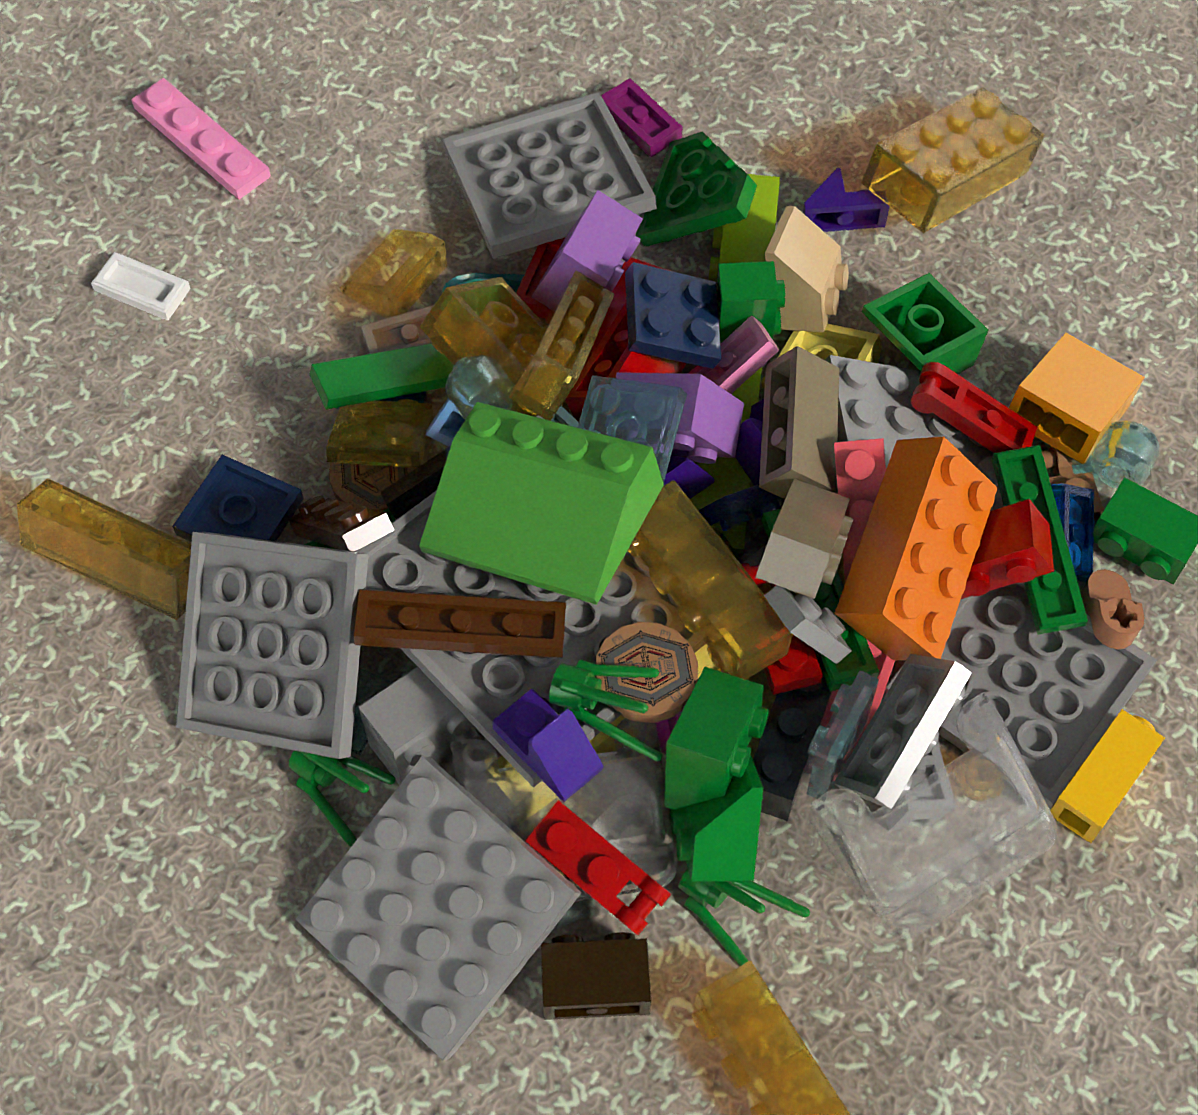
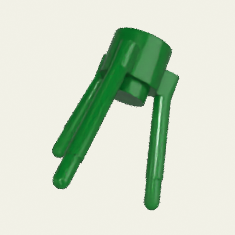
(579, 689)
(323, 771)
(715, 892)

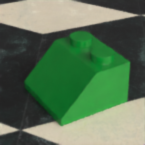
(928, 324)
(712, 738)
(722, 833)

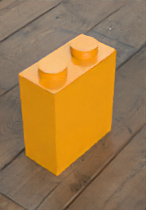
(1075, 396)

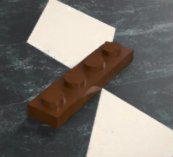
(339, 523)
(460, 623)

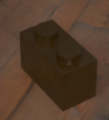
(595, 977)

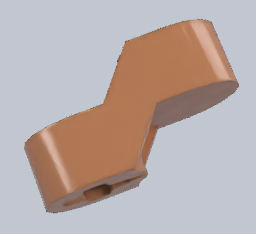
(1112, 611)

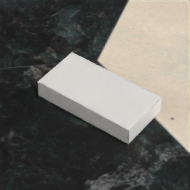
(141, 286)

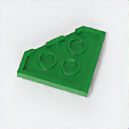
(696, 191)

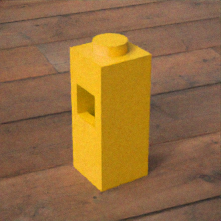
(1107, 775)

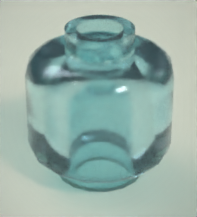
(478, 380)
(1125, 451)

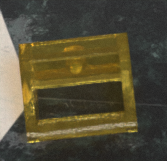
(408, 282)

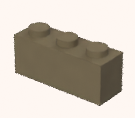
(799, 422)
(806, 540)

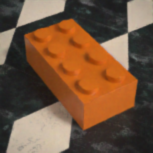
(917, 549)

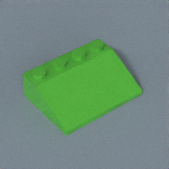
(540, 501)

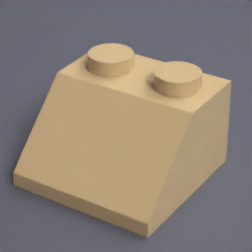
(810, 269)

